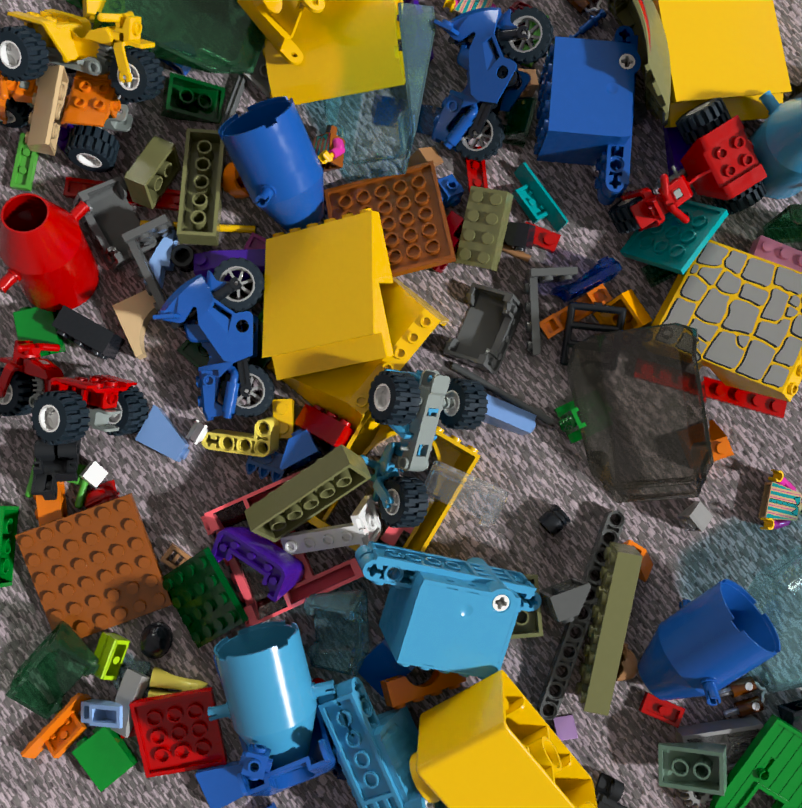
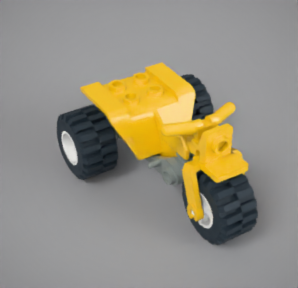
(70, 42)

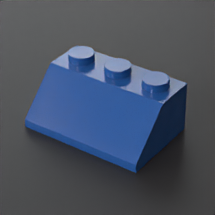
(299, 451)

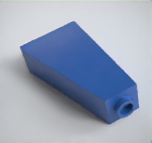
(220, 784)

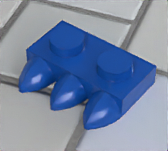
(266, 464)

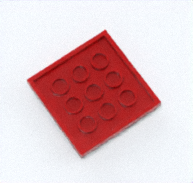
(177, 732)

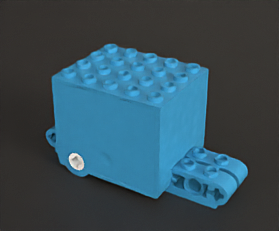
(446, 609)

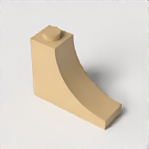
(134, 318)

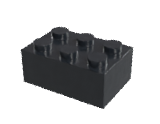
(87, 333)

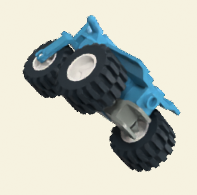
(412, 407)

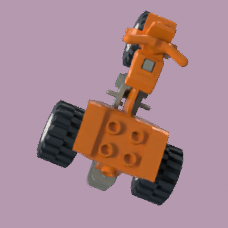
(90, 105)

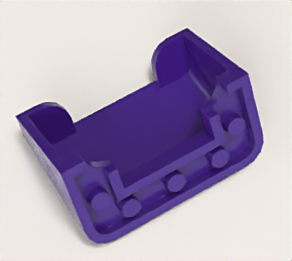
(278, 566)

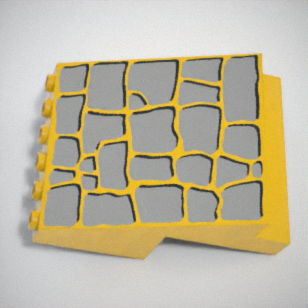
(743, 318)

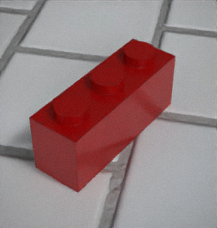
(324, 425)

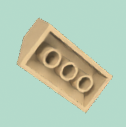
(48, 110)

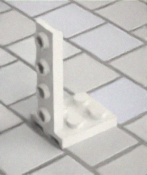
(364, 528)

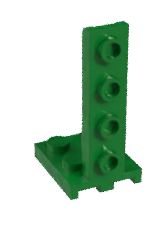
(570, 421)

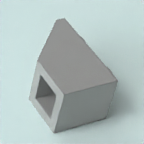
(695, 517)

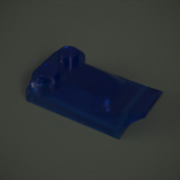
(602, 272)

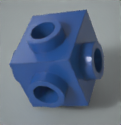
(450, 191)
(256, 754)

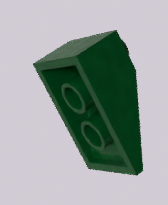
(192, 100)

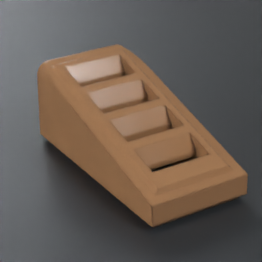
(173, 547)

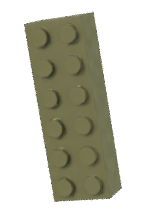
(201, 188)
(307, 493)

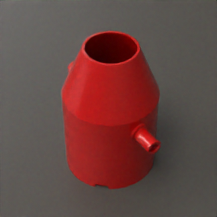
(46, 252)

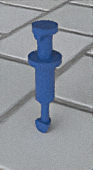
(593, 21)

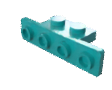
(536, 200)

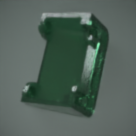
(52, 671)

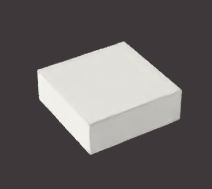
(93, 474)

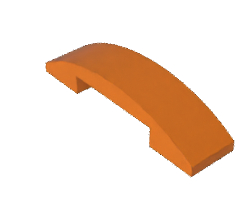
(556, 322)

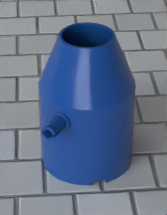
(276, 162)
(708, 645)

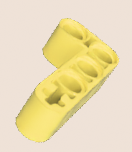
(239, 439)

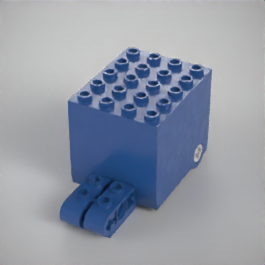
(590, 107)

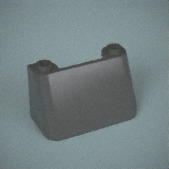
(108, 219)
(486, 328)

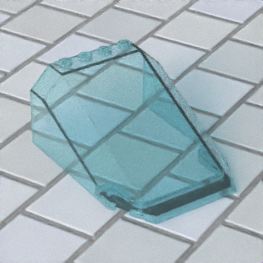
(384, 122)

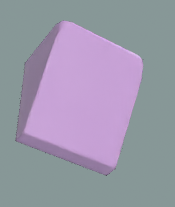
(565, 727)

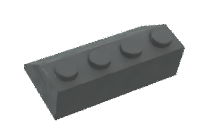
(565, 599)

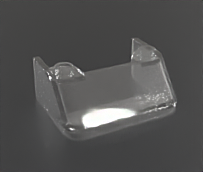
(465, 493)

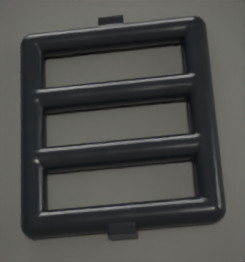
(571, 324)

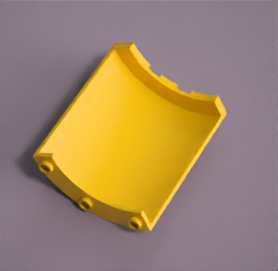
(344, 52)

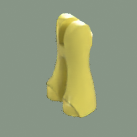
(163, 679)

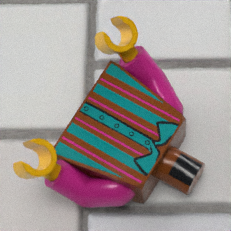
(330, 149)

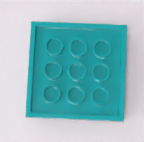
(673, 243)

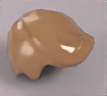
(628, 665)

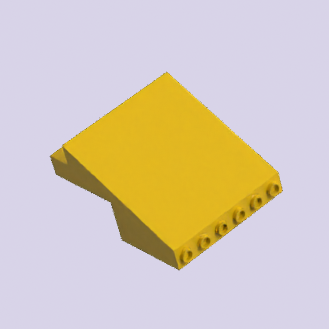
(723, 52)
(326, 295)

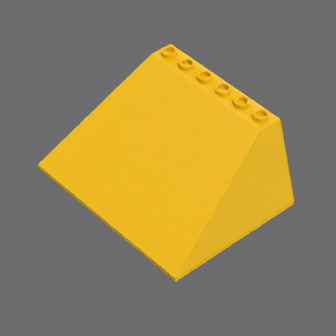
(346, 388)

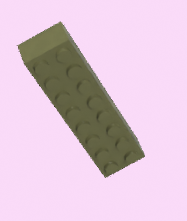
(608, 627)

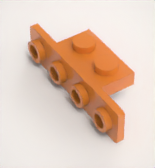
(60, 731)

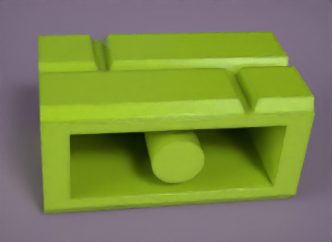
(111, 653)

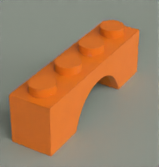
(399, 691)

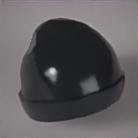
(156, 640)

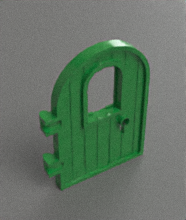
(779, 778)

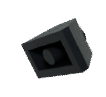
(520, 236)

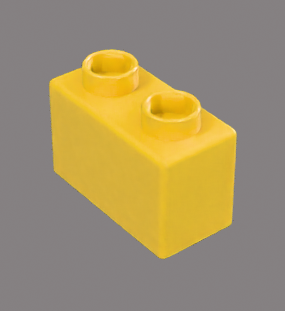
(495, 753)

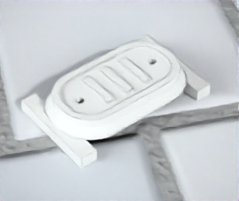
(197, 432)

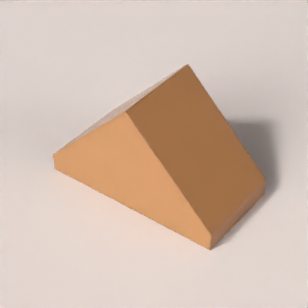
(425, 155)

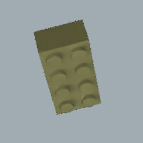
(484, 228)

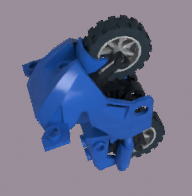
(483, 42)
(223, 337)

